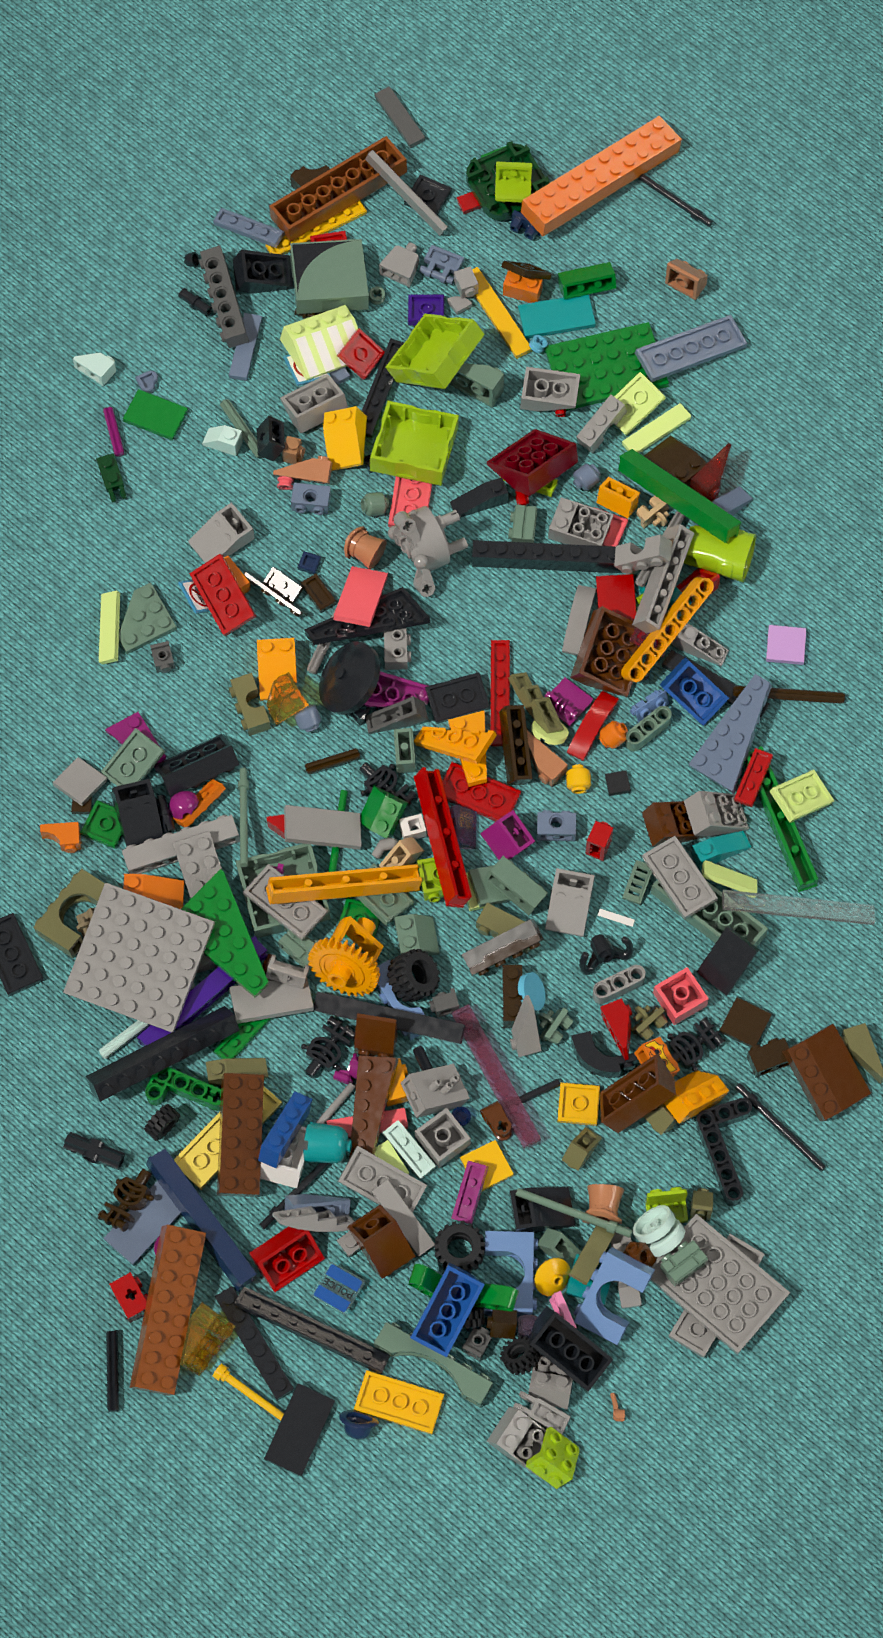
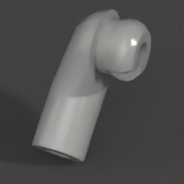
(383, 845)

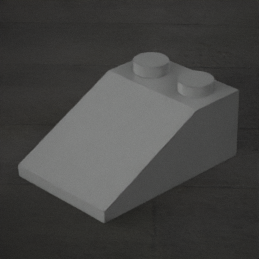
(549, 390)

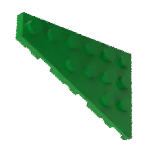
(229, 941)

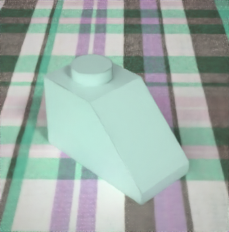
(96, 366)
(224, 439)

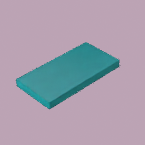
(556, 316)

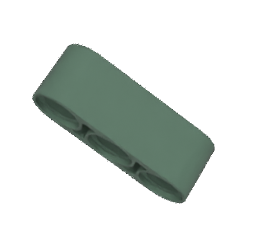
(652, 721)

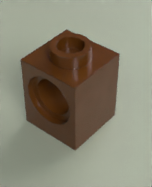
(640, 1252)

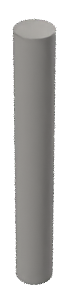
(336, 1104)

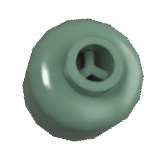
(374, 504)

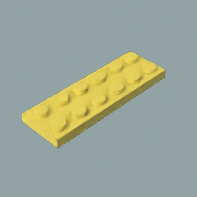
(200, 1156)

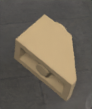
(403, 853)

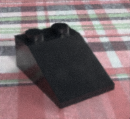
(262, 272)

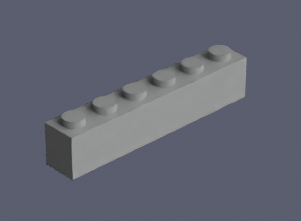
(663, 581)
(160, 852)

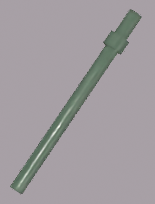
(243, 787)
(611, 1226)

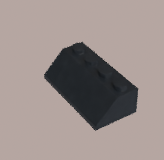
(196, 765)
(568, 1348)

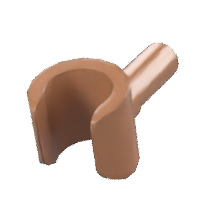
(618, 1414)

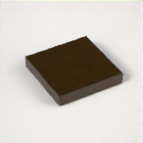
(526, 270)
(745, 1022)

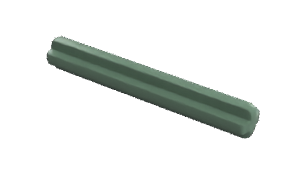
(239, 424)

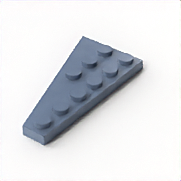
(730, 742)

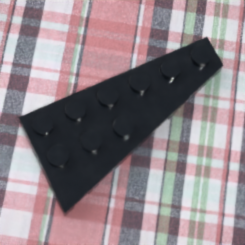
(393, 612)

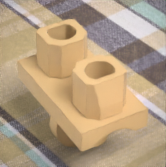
(656, 515)

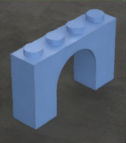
(520, 1247)
(592, 1313)

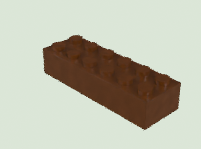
(240, 1135)

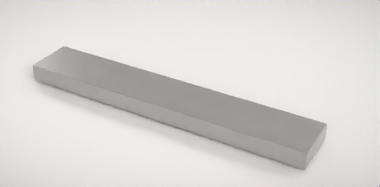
(406, 193)

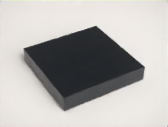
(431, 193)

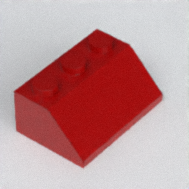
(286, 1256)

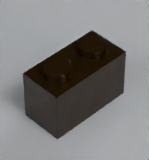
(767, 1057)

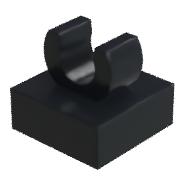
(359, 715)

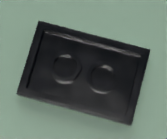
(457, 697)
(727, 960)

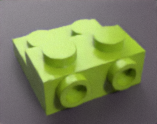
(430, 880)

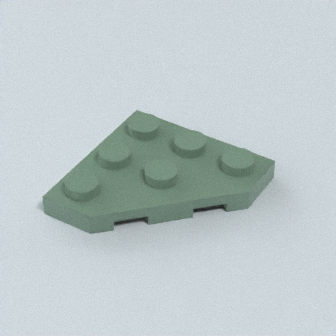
(144, 620)

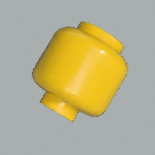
(578, 779)

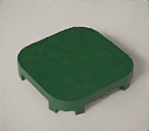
(482, 176)

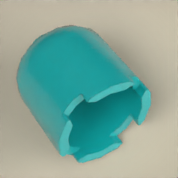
(326, 1143)

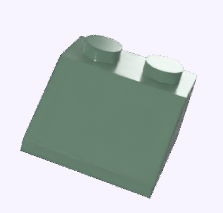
(415, 933)

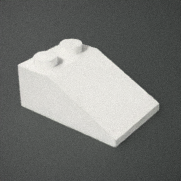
(291, 1165)

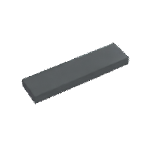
(399, 117)

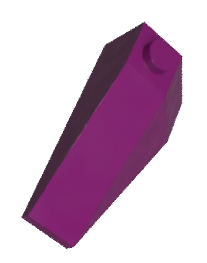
(395, 689)

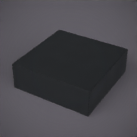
(617, 783)

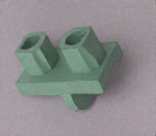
(550, 1032)

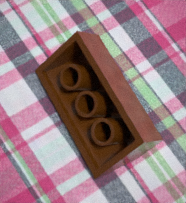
(636, 1094)

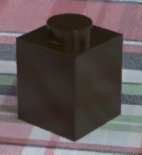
(502, 1324)

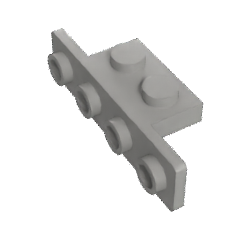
(628, 1296)

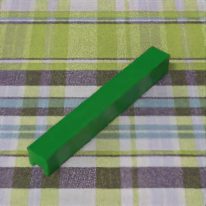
(679, 495)
(786, 834)

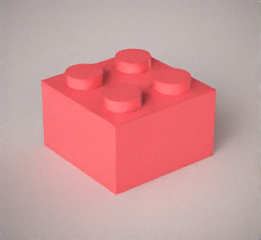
(680, 996)

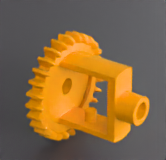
(343, 964)

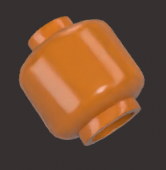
(613, 734)

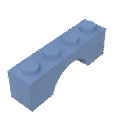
(388, 997)

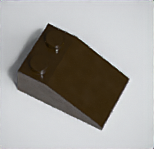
(676, 459)

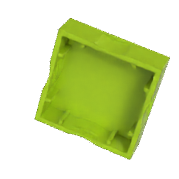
(435, 351)
(414, 443)

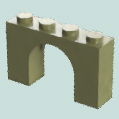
(51, 925)

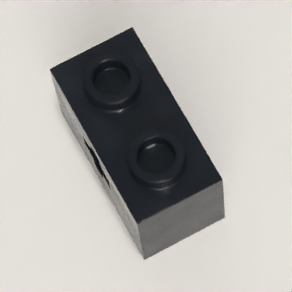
(270, 438)

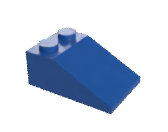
(694, 691)

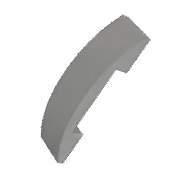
(578, 619)

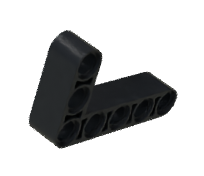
(719, 1147)

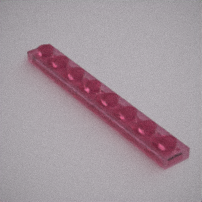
(497, 1077)

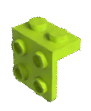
(512, 181)
(674, 1199)
(555, 1460)

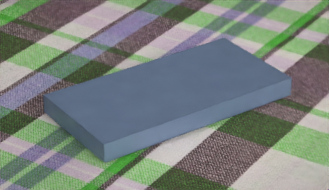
(146, 1226)

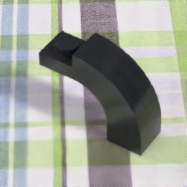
(595, 1061)

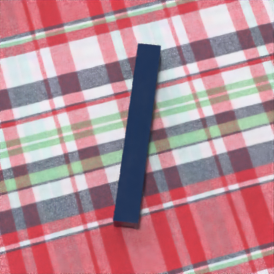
(201, 1219)

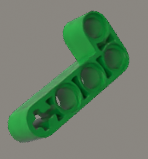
(187, 1091)

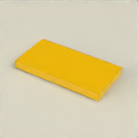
(399, 1402)

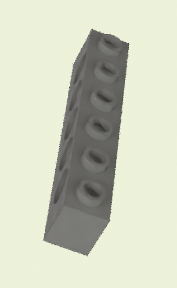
(237, 333)

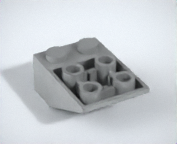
(579, 524)
(222, 534)
(715, 813)
(569, 902)
(550, 1384)
(517, 1437)

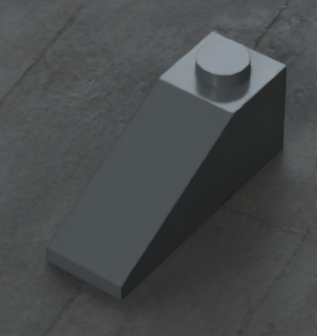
(399, 715)

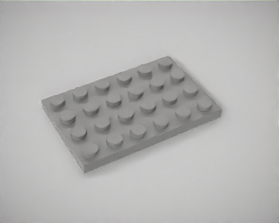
(728, 1292)

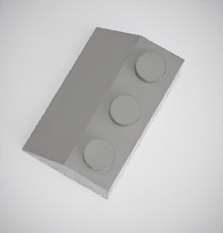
(311, 401)

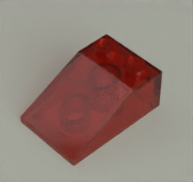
(710, 477)

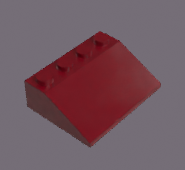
(534, 461)

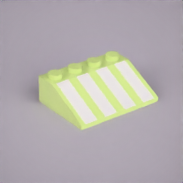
(318, 340)

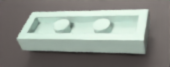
(409, 1149)

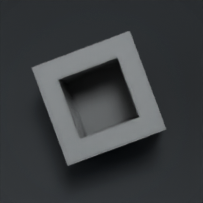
(466, 282)

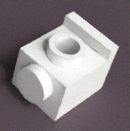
(408, 823)

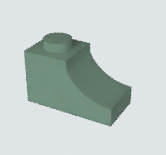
(558, 1246)

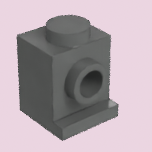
(162, 650)
(444, 1003)
(477, 1350)

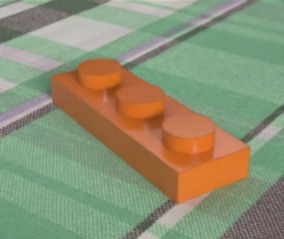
(206, 796)

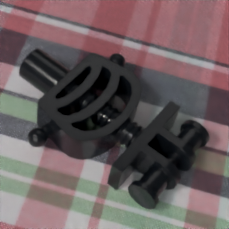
(376, 777)
(679, 1052)
(320, 1059)

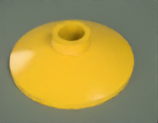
(552, 1276)

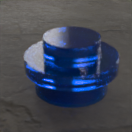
(462, 1115)

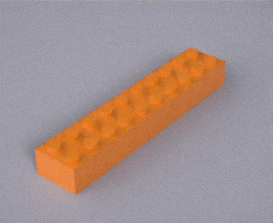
(600, 176)

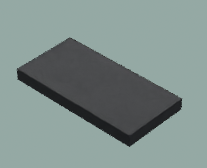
(17, 962)
(299, 1430)

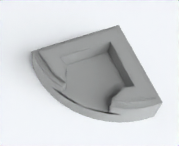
(459, 304)

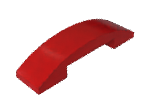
(592, 725)

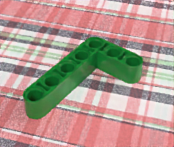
(491, 1297)

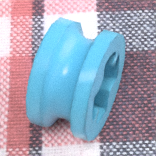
(538, 344)

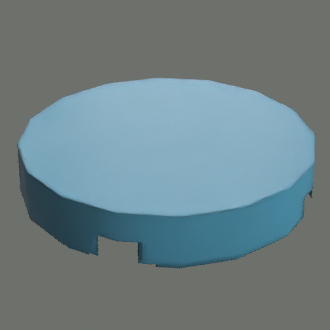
(531, 985)

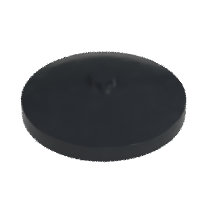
(349, 678)

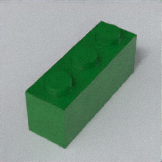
(587, 280)

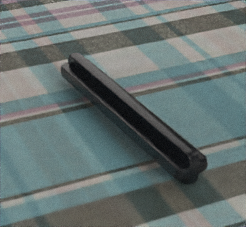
(112, 1371)

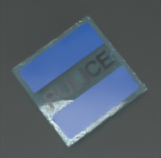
(338, 1288)

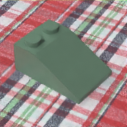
(480, 382)

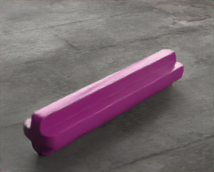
(113, 431)

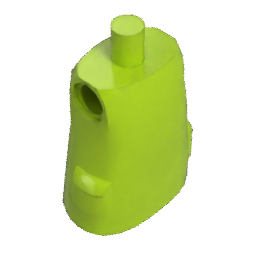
(714, 555)

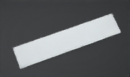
(616, 917)

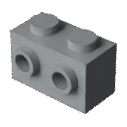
(396, 649)

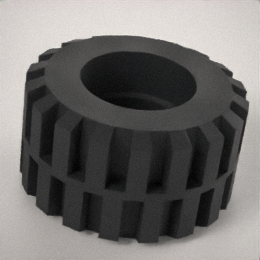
(423, 969)
(464, 1232)

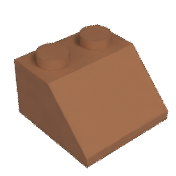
(685, 278)

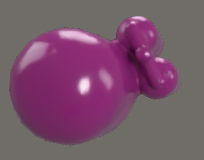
(345, 1075)

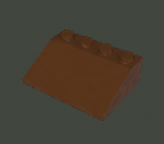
(605, 653)
(826, 1072)

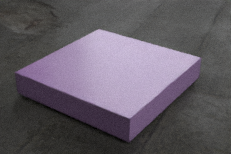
(786, 644)

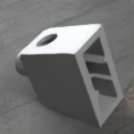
(401, 264)

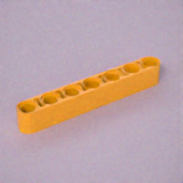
(676, 625)

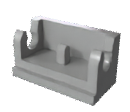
(287, 973)

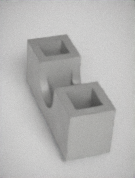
(593, 432)
(632, 558)

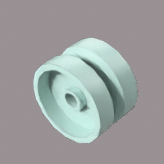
(659, 1230)

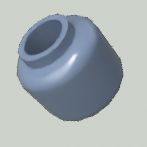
(586, 477)
(308, 718)

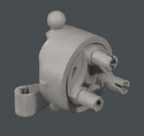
(425, 543)

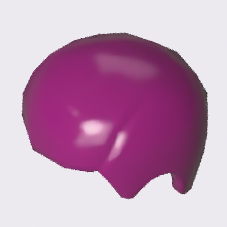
(183, 803)

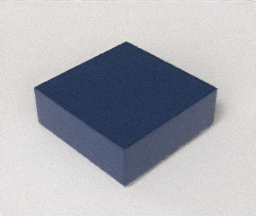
(309, 563)

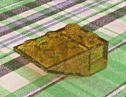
(204, 1338)

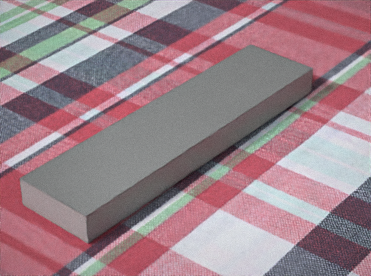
(410, 1226)

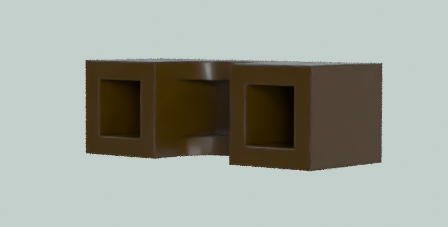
(511, 997)

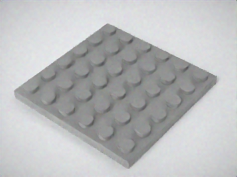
(139, 957)

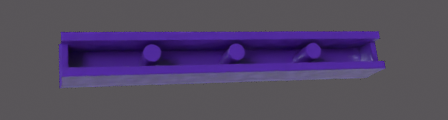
(200, 998)

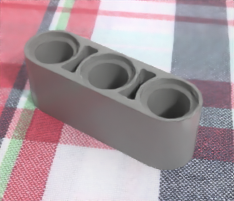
(614, 992)

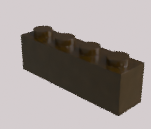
(515, 745)

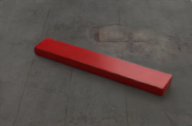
(499, 684)

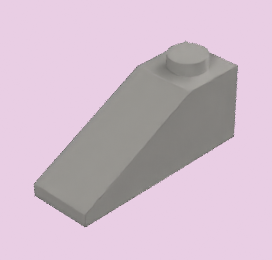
(524, 1031)

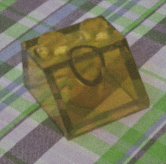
(285, 698)

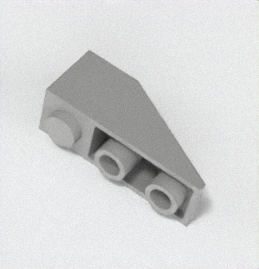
(700, 645)

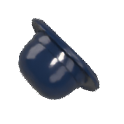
(357, 1424)

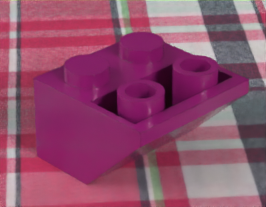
(507, 836)

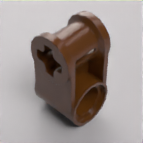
(495, 1119)

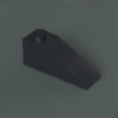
(481, 498)

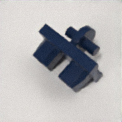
(519, 221)

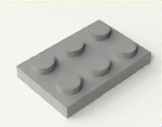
(197, 860)

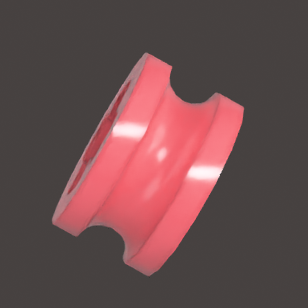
(285, 483)

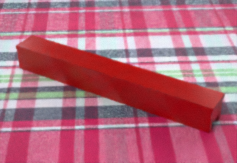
(442, 838)

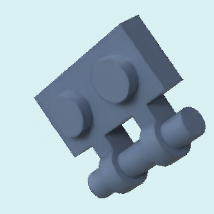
(444, 260)

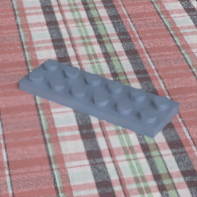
(691, 348)

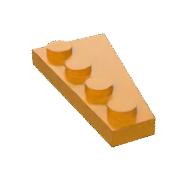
(456, 743)
(474, 773)

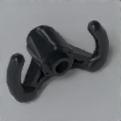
(604, 952)

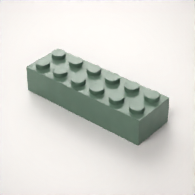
(713, 919)

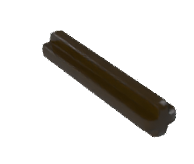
(332, 761)

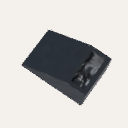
(137, 812)
(537, 1218)

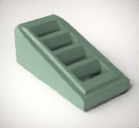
(641, 866)

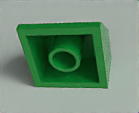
(382, 812)

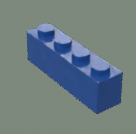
(285, 1129)

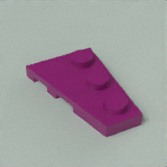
(125, 727)

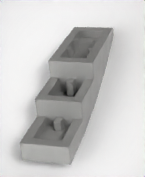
(308, 1219)

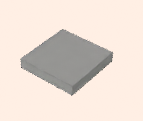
(80, 781)

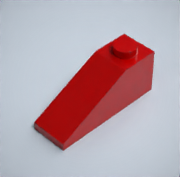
(618, 1022)

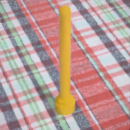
(223, 1374)

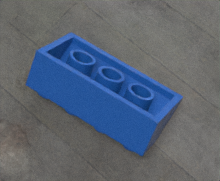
(447, 1310)

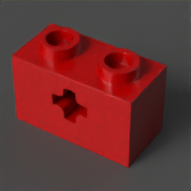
(599, 840)
(122, 1288)

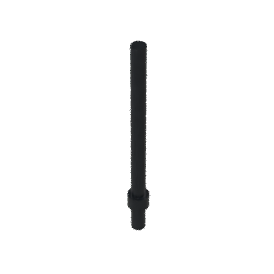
(695, 213)
(780, 1127)
(301, 1187)

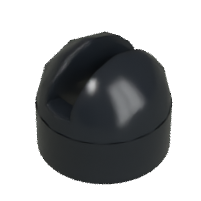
(191, 259)

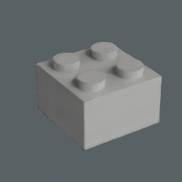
(442, 1137)

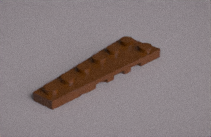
(371, 1095)

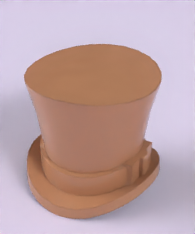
(364, 547)
(604, 1201)

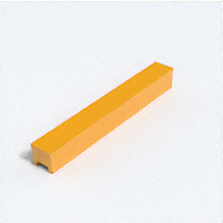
(343, 884)

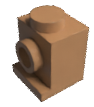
(293, 450)

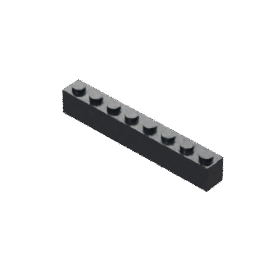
(544, 556)
(162, 1053)

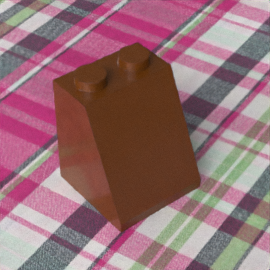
(381, 1241)

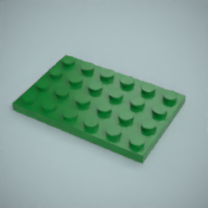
(603, 361)

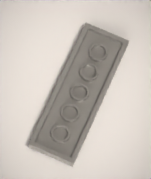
(692, 1333)

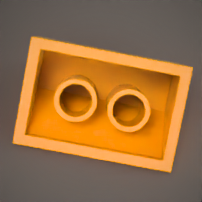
(694, 1094)

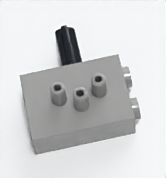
(433, 1088)

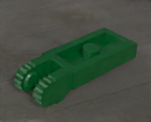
(111, 475)

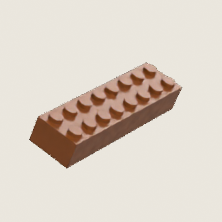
(335, 190)
(167, 1310)

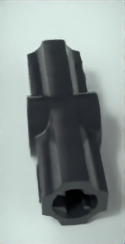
(94, 1150)

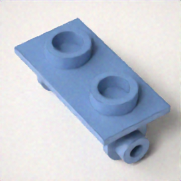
(654, 700)

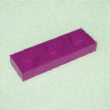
(469, 1192)

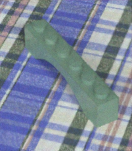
(398, 1343)

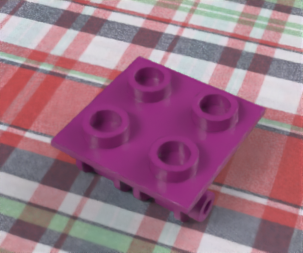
(568, 701)

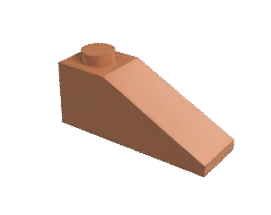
(310, 470)
(546, 763)

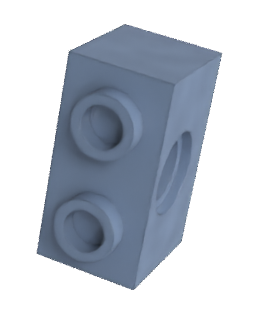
(303, 492)
(547, 832)

